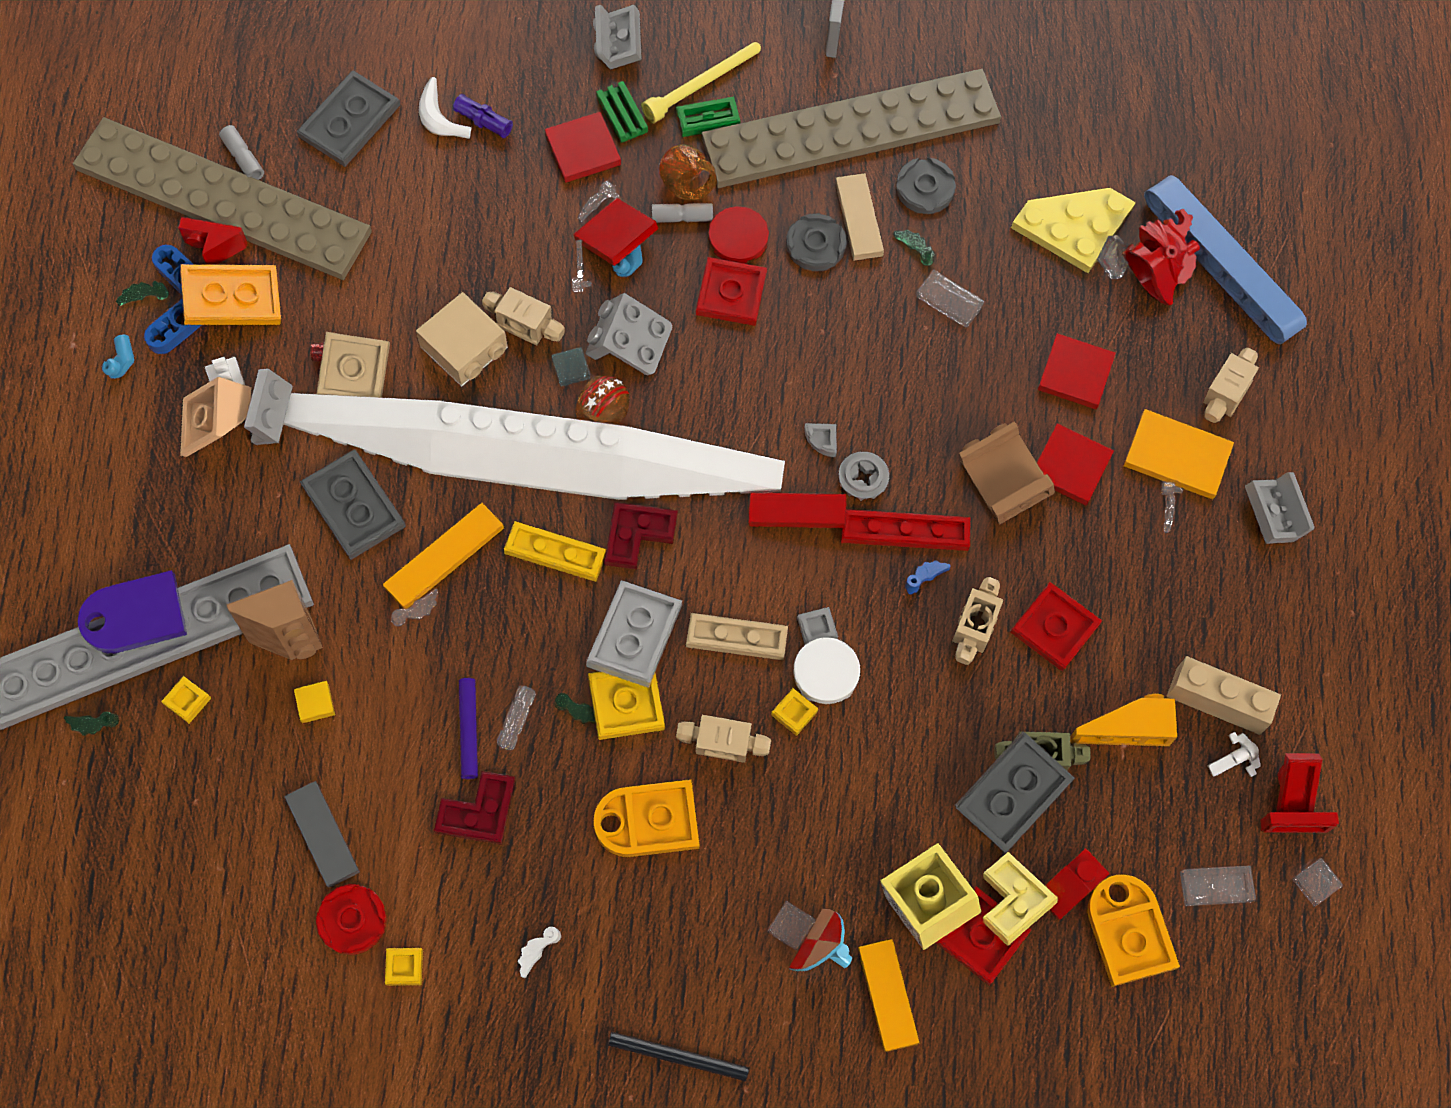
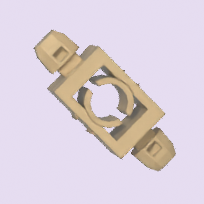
(523, 316)
(1230, 385)
(976, 640)
(723, 738)

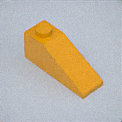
(1141, 722)

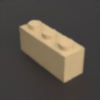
(1224, 695)

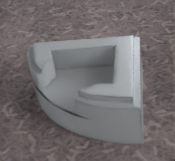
(822, 438)

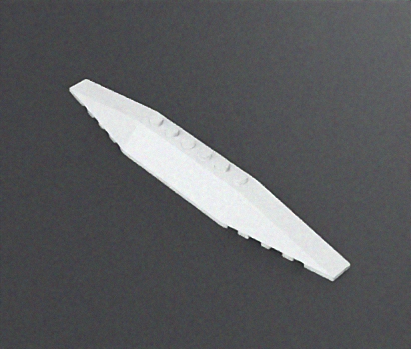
(532, 448)

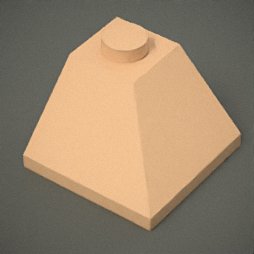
(212, 413)

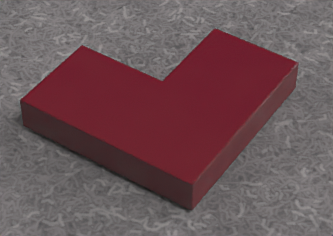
(637, 523)
(484, 819)

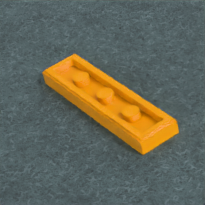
(443, 556)

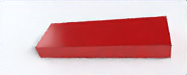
(797, 510)

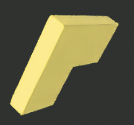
(1024, 899)

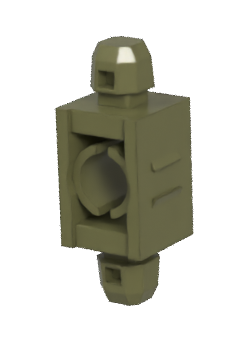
(1065, 754)

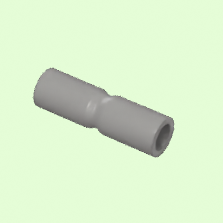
(240, 151)
(688, 212)

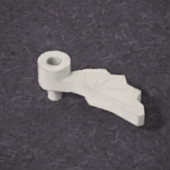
(534, 949)

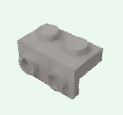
(617, 36)
(267, 407)
(1280, 509)

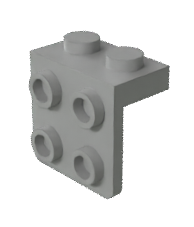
(629, 333)

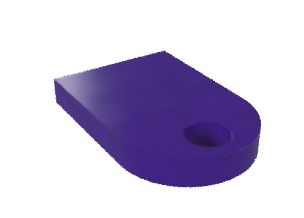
(134, 614)

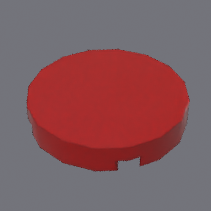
(738, 234)
(351, 919)

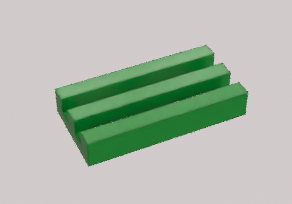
(613, 94)
(709, 120)

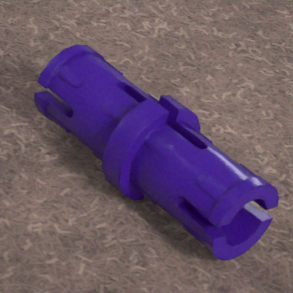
(483, 116)

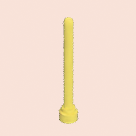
(655, 108)

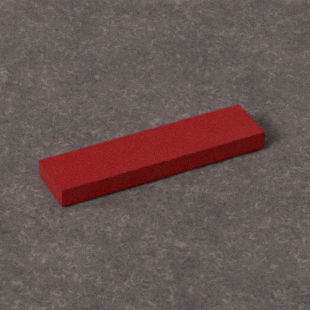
(906, 530)

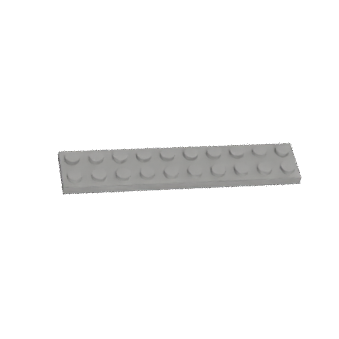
(70, 668)

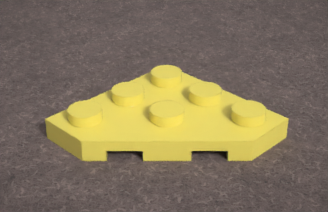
(1074, 223)

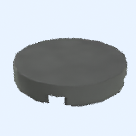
(925, 185)
(816, 242)

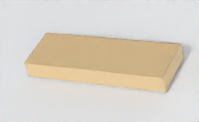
(859, 217)
(737, 636)

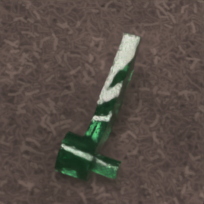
(918, 243)
(138, 292)
(578, 712)
(92, 725)

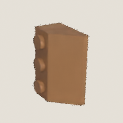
(277, 621)

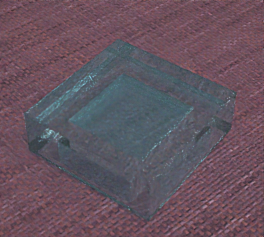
(570, 366)

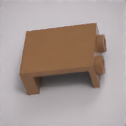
(1005, 472)

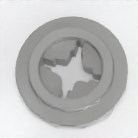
(869, 464)

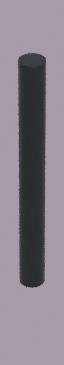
(678, 1056)

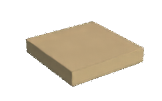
(353, 366)

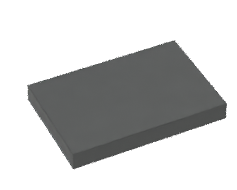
(348, 118)
(352, 504)
(1014, 792)

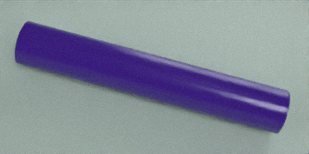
(468, 728)

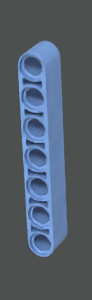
(1229, 262)

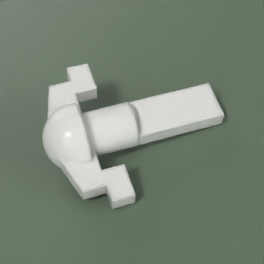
(1247, 751)

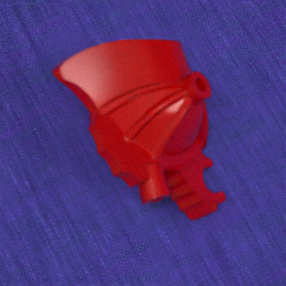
(1163, 256)

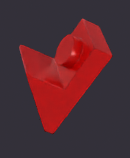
(218, 239)
(1075, 882)

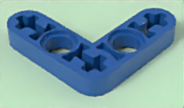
(160, 326)

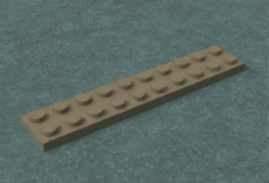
(850, 127)
(223, 196)

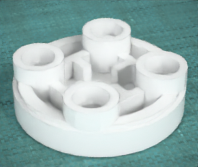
(826, 670)

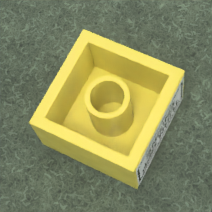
(931, 896)

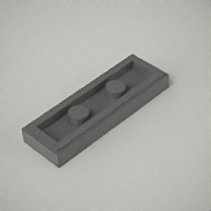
(322, 834)

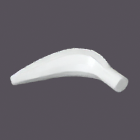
(432, 117)

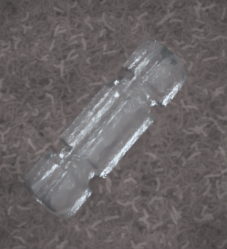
(516, 717)

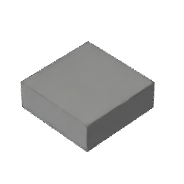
(817, 625)

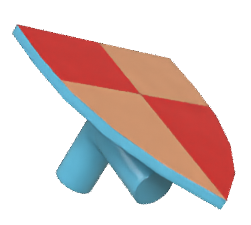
(823, 942)

